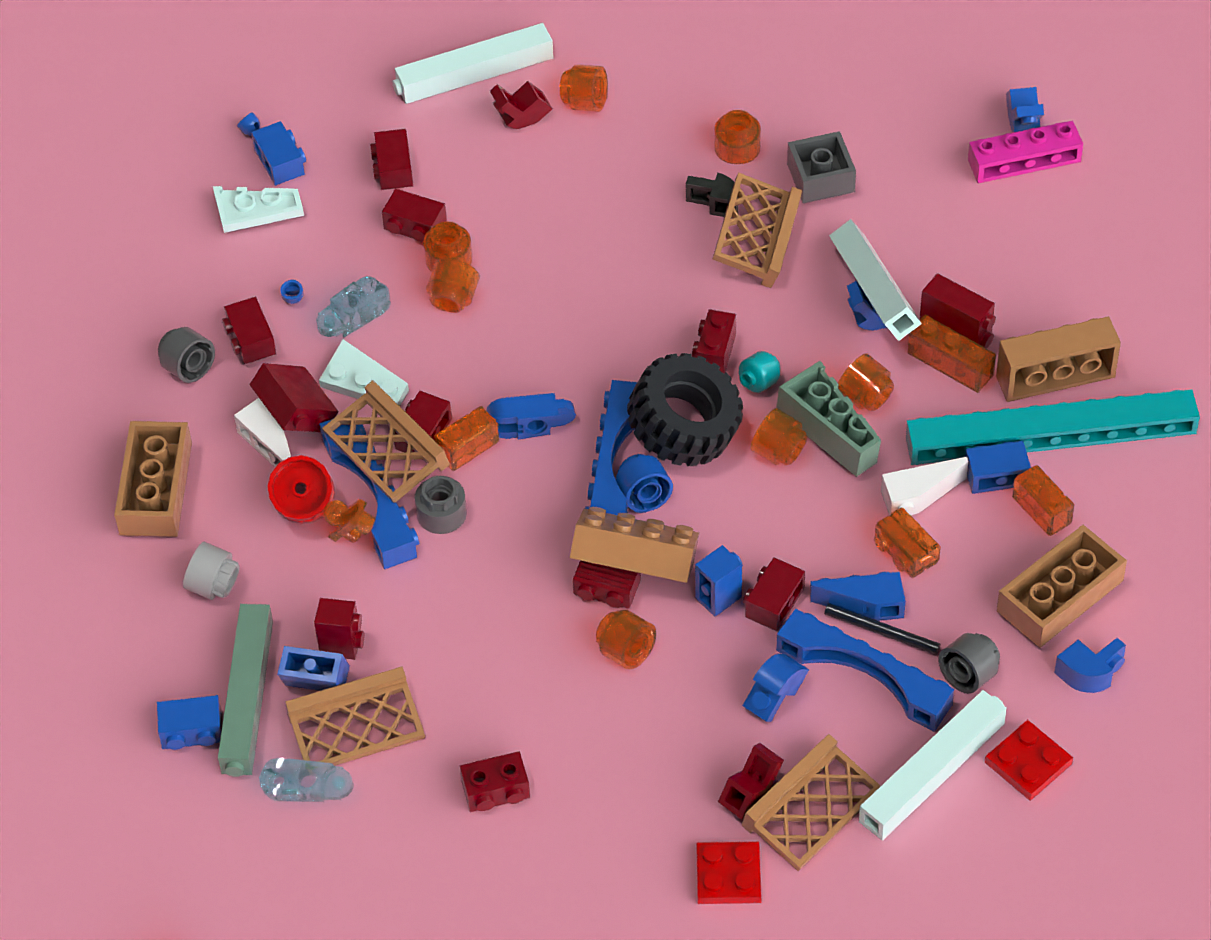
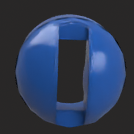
(249, 124)
(291, 287)

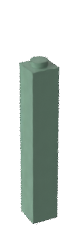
(245, 690)

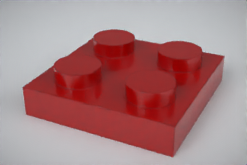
(1028, 760)
(728, 872)

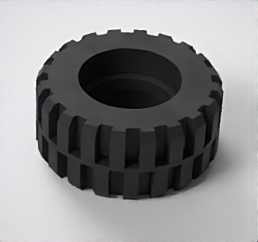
(671, 434)

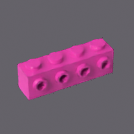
(1025, 151)

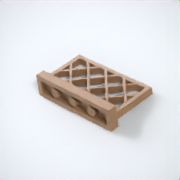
(780, 230)
(407, 431)
(353, 695)
(797, 780)

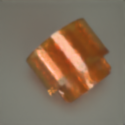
(584, 87)
(737, 137)
(447, 241)
(452, 284)
(866, 383)
(779, 438)
(625, 638)

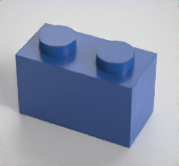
(278, 152)
(996, 466)
(718, 580)
(312, 668)
(189, 722)

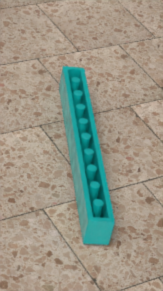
(1055, 425)

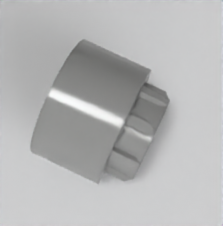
(211, 572)

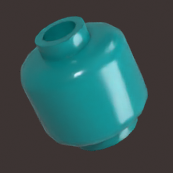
(759, 371)

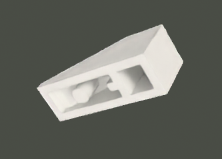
(262, 432)
(921, 486)

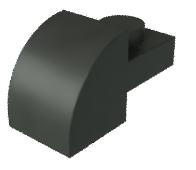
(710, 193)

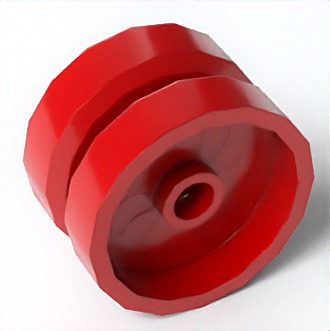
(304, 472)

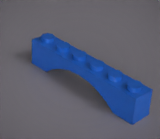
(616, 428)
(390, 531)
(813, 641)

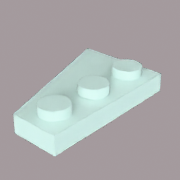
(248, 209)

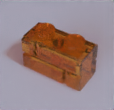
(468, 437)
(1043, 500)
(906, 542)

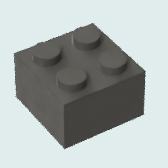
(821, 167)

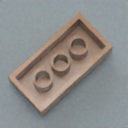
(1057, 358)
(153, 478)
(634, 544)
(1061, 585)

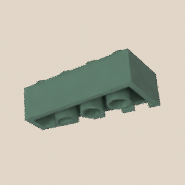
(830, 418)

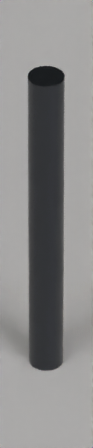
(882, 628)

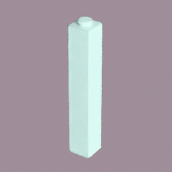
(473, 63)
(875, 280)
(932, 764)

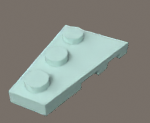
(352, 370)

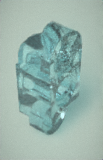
(354, 307)
(330, 784)

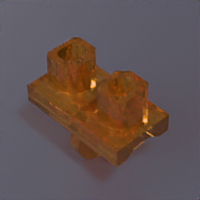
(350, 520)

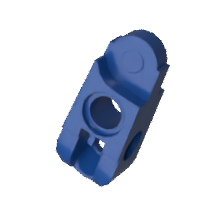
(530, 415)

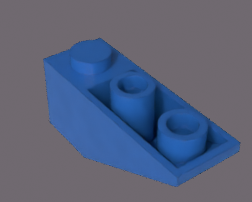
(872, 596)

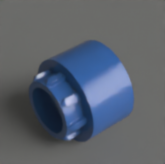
(644, 483)

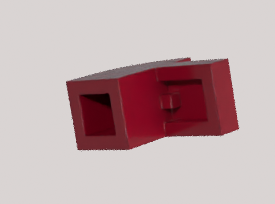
(522, 107)
(751, 783)

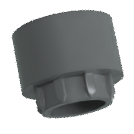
(186, 354)
(440, 505)
(969, 662)

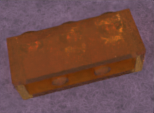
(952, 353)

